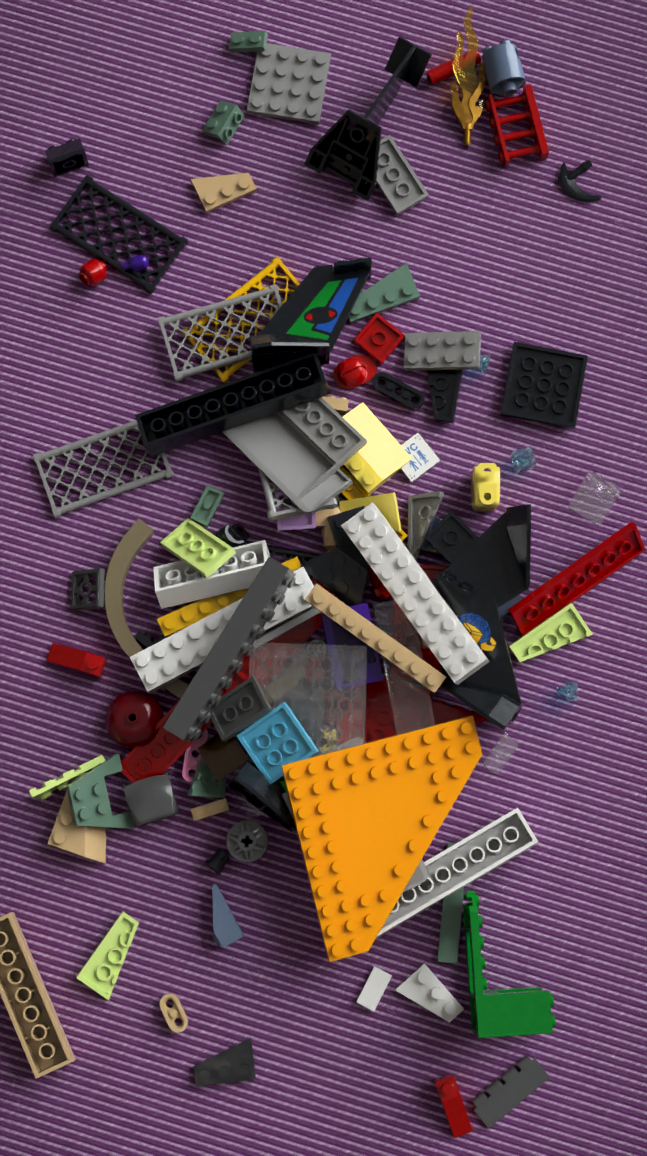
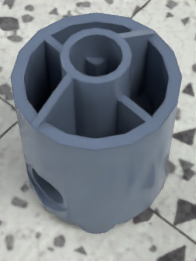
(503, 68)

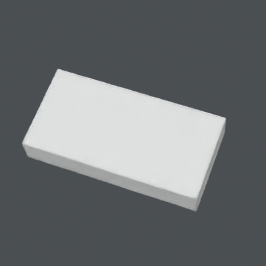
(374, 988)

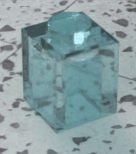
(523, 459)

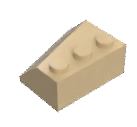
(81, 840)

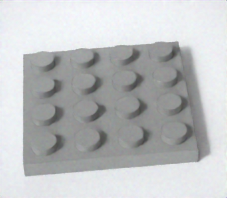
(289, 83)

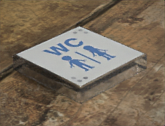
(422, 458)

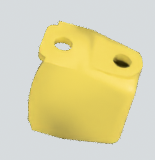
(485, 487)

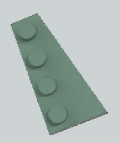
(386, 294)

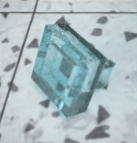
(569, 691)

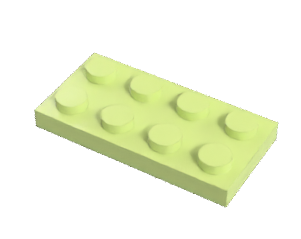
(198, 547)

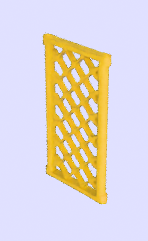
(276, 262)

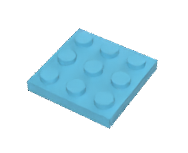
(276, 741)

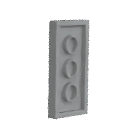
(397, 178)
(442, 351)

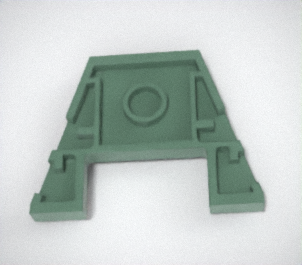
(90, 798)

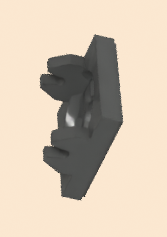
(77, 577)

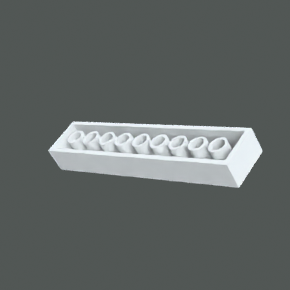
(415, 593)
(190, 646)
(463, 865)

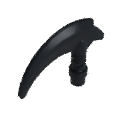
(569, 185)

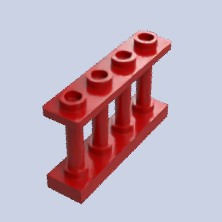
(531, 114)

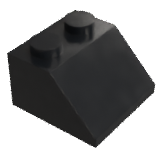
(66, 157)

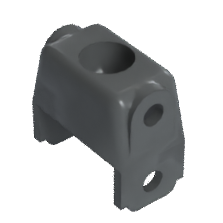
(151, 799)

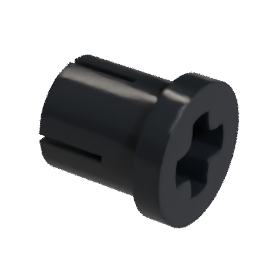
(218, 861)

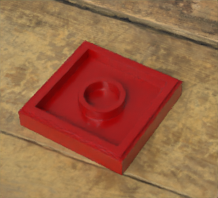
(379, 338)

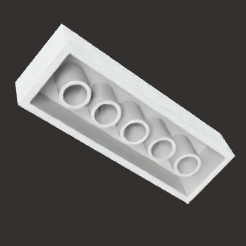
(181, 584)

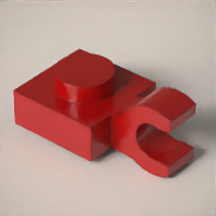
(382, 593)

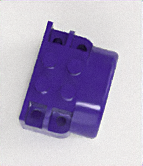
(337, 635)

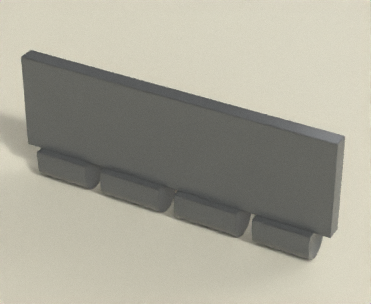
(514, 1090)

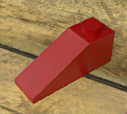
(77, 660)
(453, 1105)

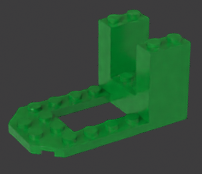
(500, 1010)

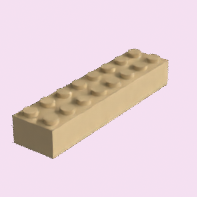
(30, 1003)

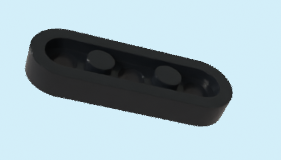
(393, 384)

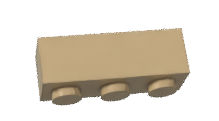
(337, 404)
(210, 809)

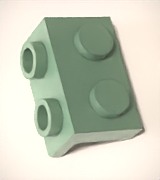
(224, 121)

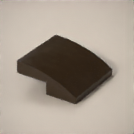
(223, 756)

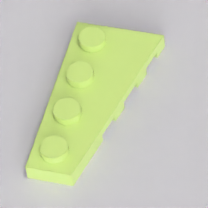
(65, 779)
(106, 961)

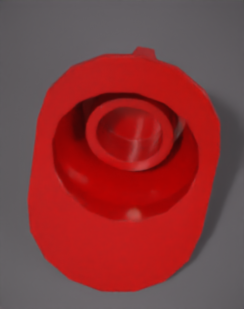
(355, 371)

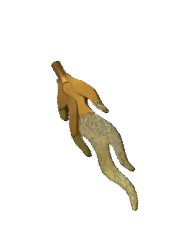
(469, 85)

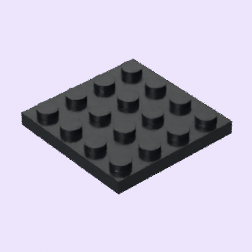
(544, 385)

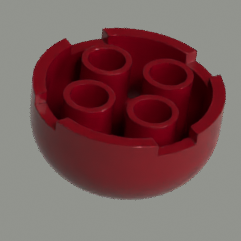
(137, 732)

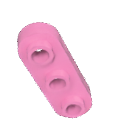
(190, 762)

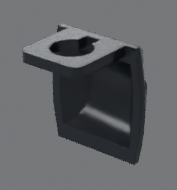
(231, 537)

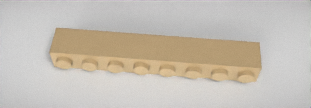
(375, 638)

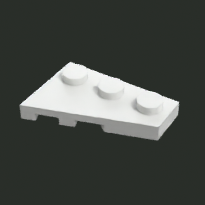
(430, 993)

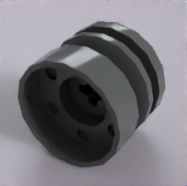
(253, 851)

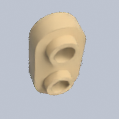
(174, 1012)

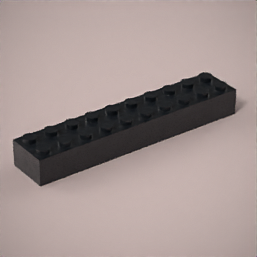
(232, 404)

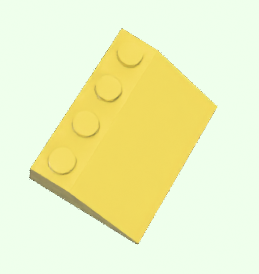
(381, 454)

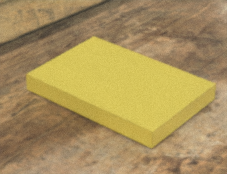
(385, 503)

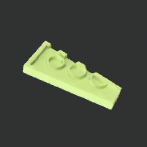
(557, 630)

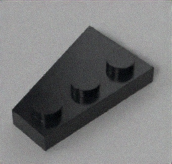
(228, 1066)

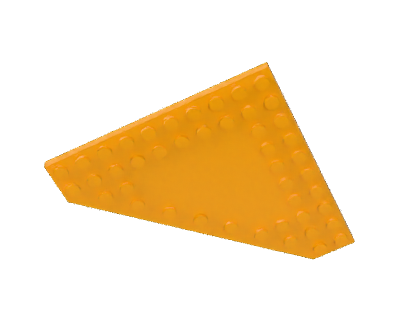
(370, 819)

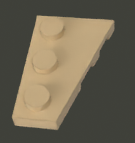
(222, 190)

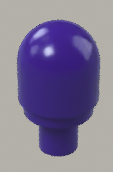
(136, 263)

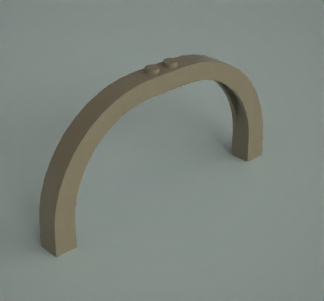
(115, 580)

